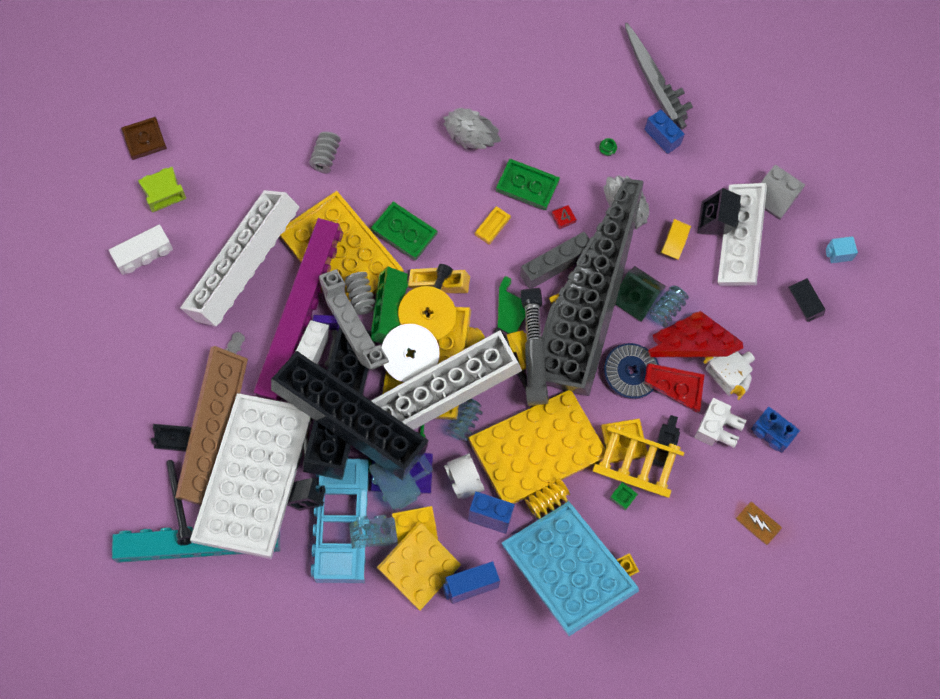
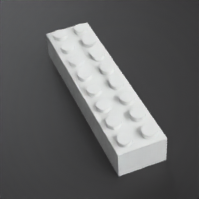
(240, 257)
(451, 382)

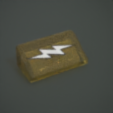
(758, 523)

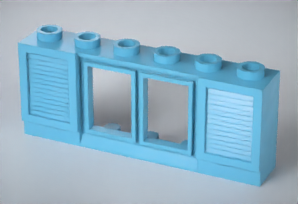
(339, 561)

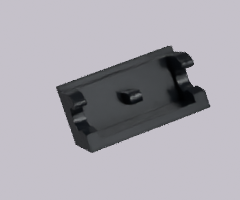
(807, 300)
(171, 437)
(305, 496)

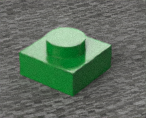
(623, 496)

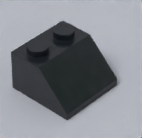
(719, 213)

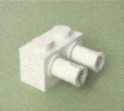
(712, 424)

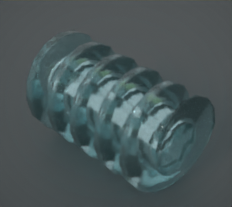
(668, 305)
(466, 414)

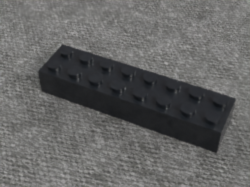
(349, 415)
(326, 451)

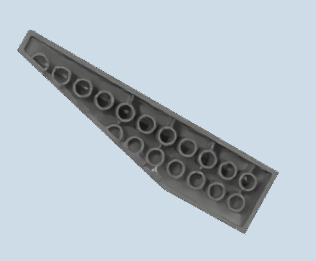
(585, 305)

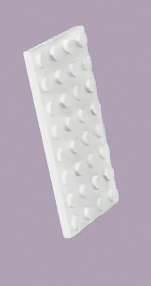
(252, 477)

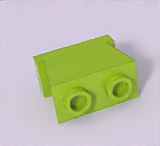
(162, 189)

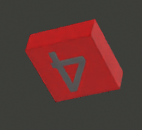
(564, 217)

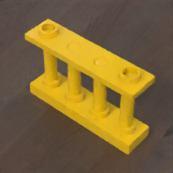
(642, 479)

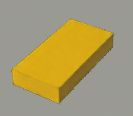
(492, 225)

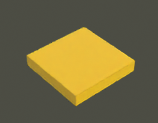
(630, 426)

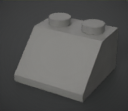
(781, 191)

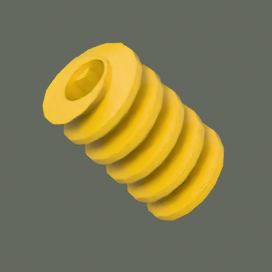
(547, 498)

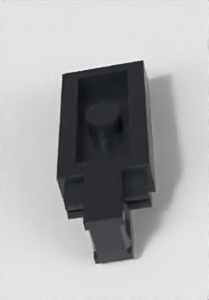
(667, 435)

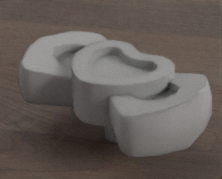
(236, 342)

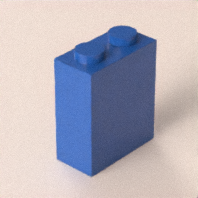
(491, 512)
(471, 582)

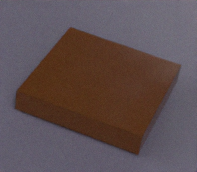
(143, 138)

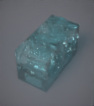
(374, 536)

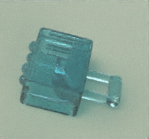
(395, 491)

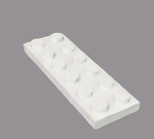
(742, 245)

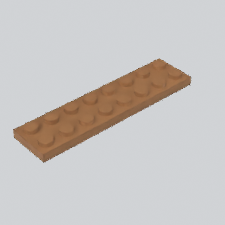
(216, 399)

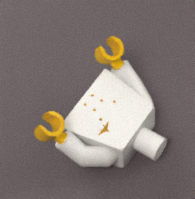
(731, 372)

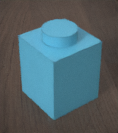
(841, 250)

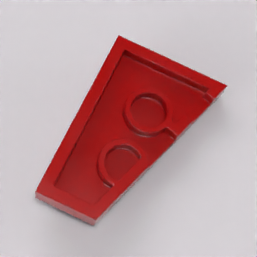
(677, 384)

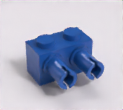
(775, 430)

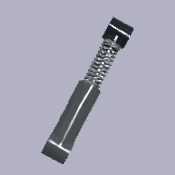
(534, 348)

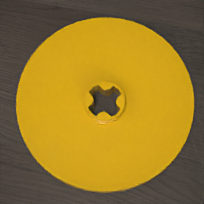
(438, 305)

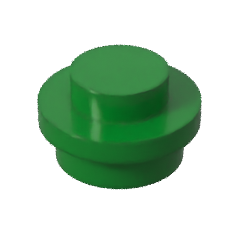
(608, 147)

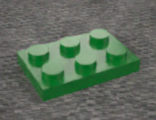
(527, 184)
(404, 230)

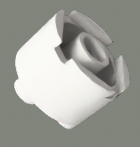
(465, 476)

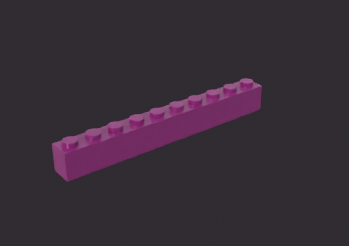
(301, 303)

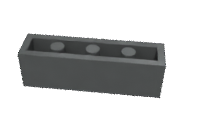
(553, 261)

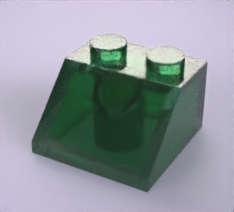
(638, 293)

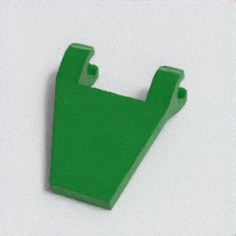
(510, 309)

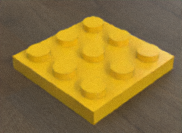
(419, 566)

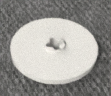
(411, 337)

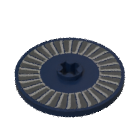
(617, 370)

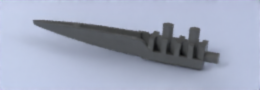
(665, 95)

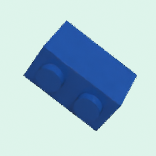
(664, 131)

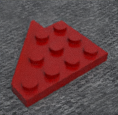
(695, 337)

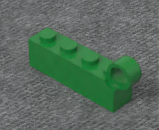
(390, 292)

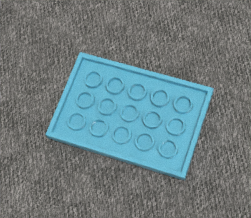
(570, 568)

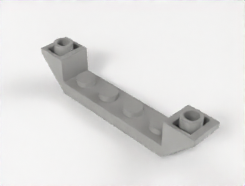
(348, 320)

